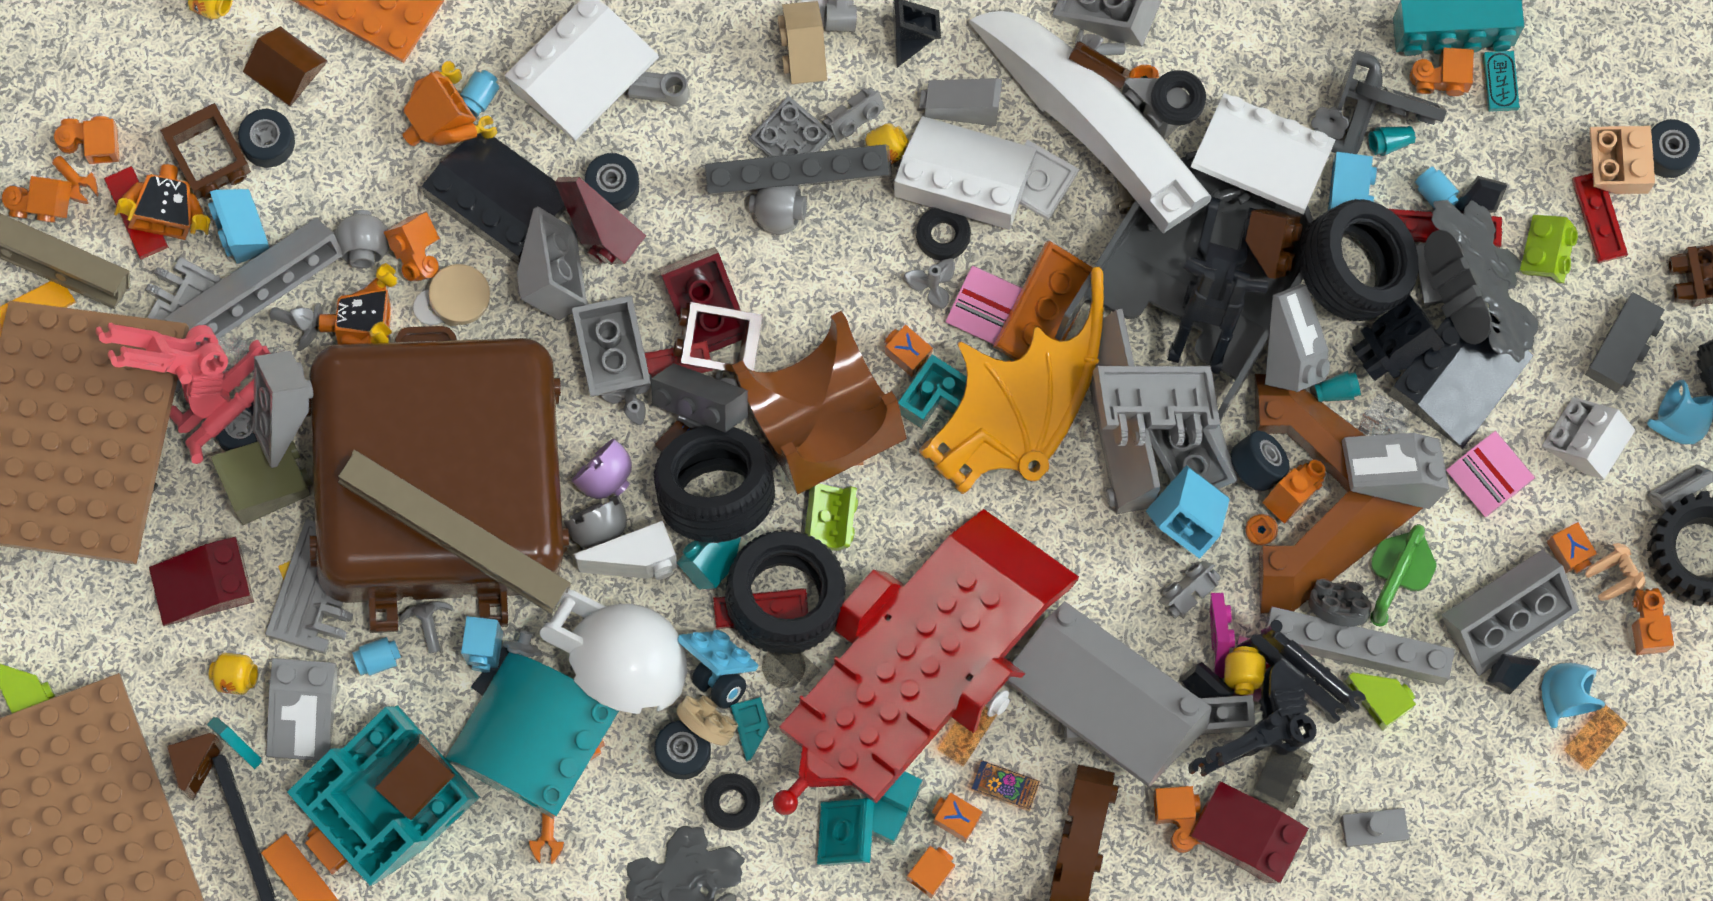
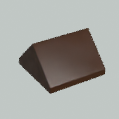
(283, 64)
(193, 761)
(414, 777)

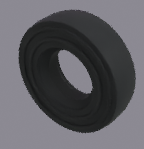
(1184, 80)
(939, 250)
(731, 821)

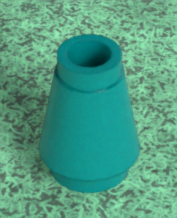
(1390, 139)
(1339, 388)

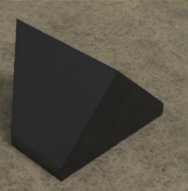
(913, 28)

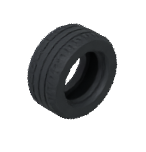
(1388, 245)
(721, 516)
(791, 550)

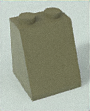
(255, 486)

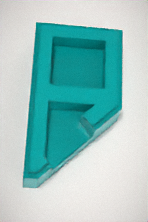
(751, 725)
(234, 742)

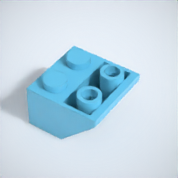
(242, 229)
(1190, 511)

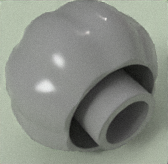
(778, 207)
(360, 237)

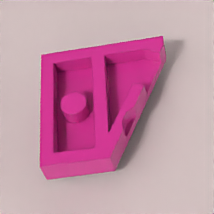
(1221, 636)

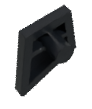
(1484, 192)
(1511, 671)
(1205, 683)

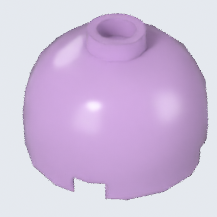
(605, 472)

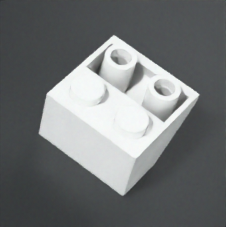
(1589, 437)

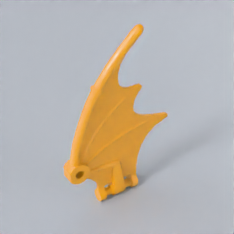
(1019, 406)

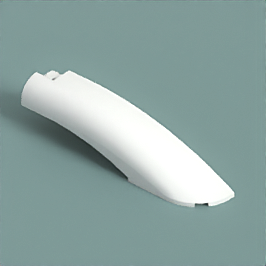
(1095, 115)

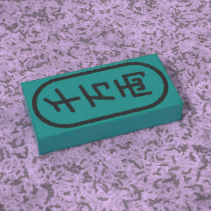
(1501, 81)

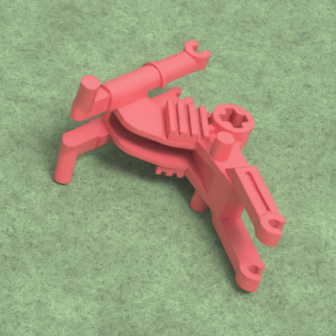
(198, 372)

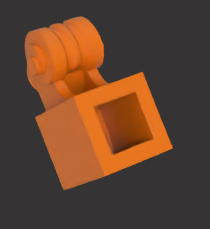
(1452, 75)
(96, 135)
(45, 198)
(408, 242)
(1295, 490)
(1652, 630)
(1178, 807)

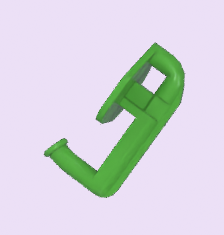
(1403, 563)

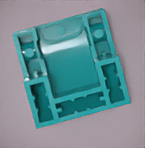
(532, 734)
(357, 817)

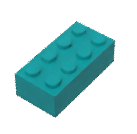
(1456, 24)

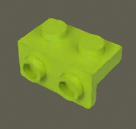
(1549, 247)
(831, 515)

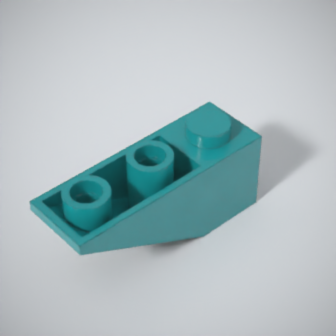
(708, 562)

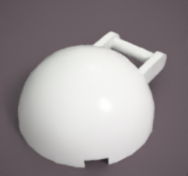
(620, 653)

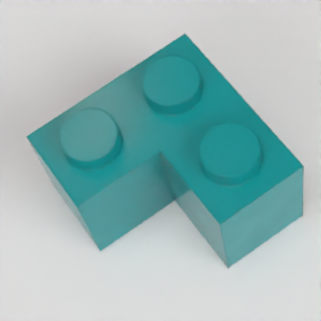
(933, 386)
(894, 807)

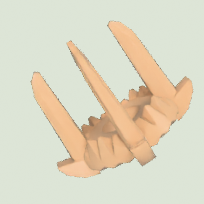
(1619, 556)

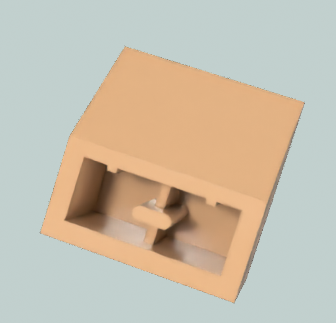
(1622, 159)

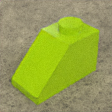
(23, 689)
(1385, 697)

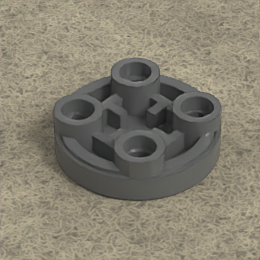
(1340, 603)

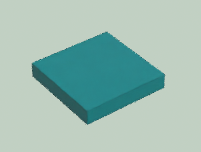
(845, 832)

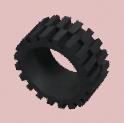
(1663, 548)

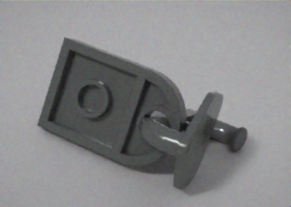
(1368, 93)

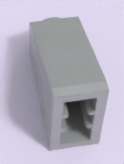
(963, 100)

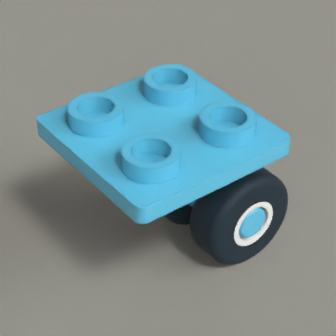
(718, 666)

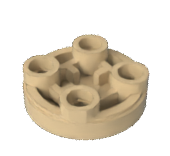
(459, 294)
(706, 721)

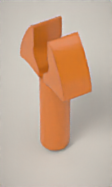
(72, 176)
(547, 834)

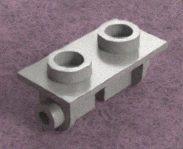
(865, 107)
(1197, 579)

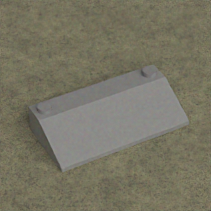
(1129, 467)
(1109, 694)

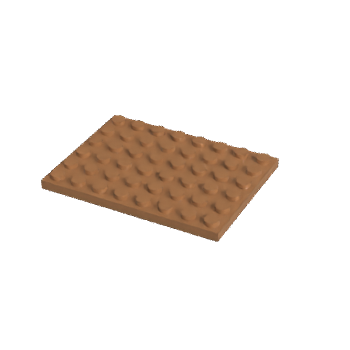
(78, 433)
(86, 805)

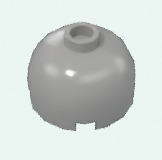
(598, 523)

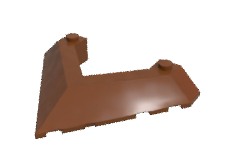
(1347, 529)

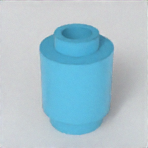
(479, 91)
(1436, 187)
(376, 656)

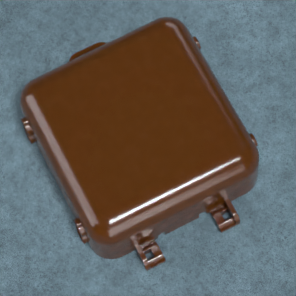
(455, 422)

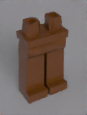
(1698, 267)

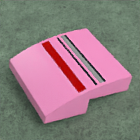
(983, 304)
(1490, 473)

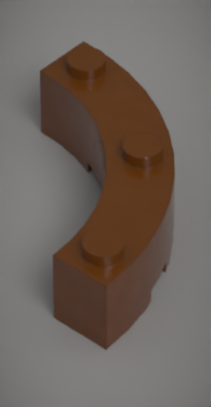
(1081, 837)

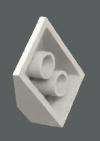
(637, 555)

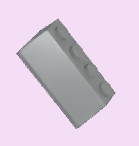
(1511, 611)

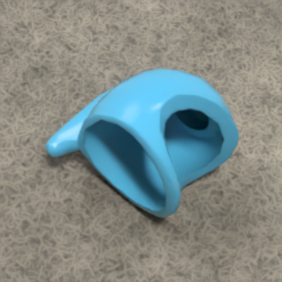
(1683, 417)
(1567, 691)

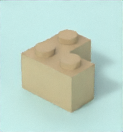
(804, 36)

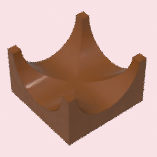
(822, 410)

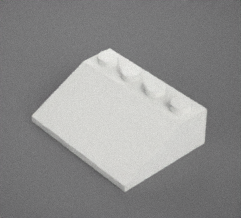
(581, 67)
(1263, 153)
(964, 172)

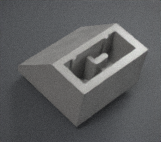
(1139, 92)

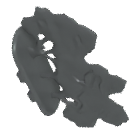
(1477, 275)
(685, 870)

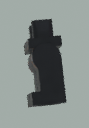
(1396, 340)

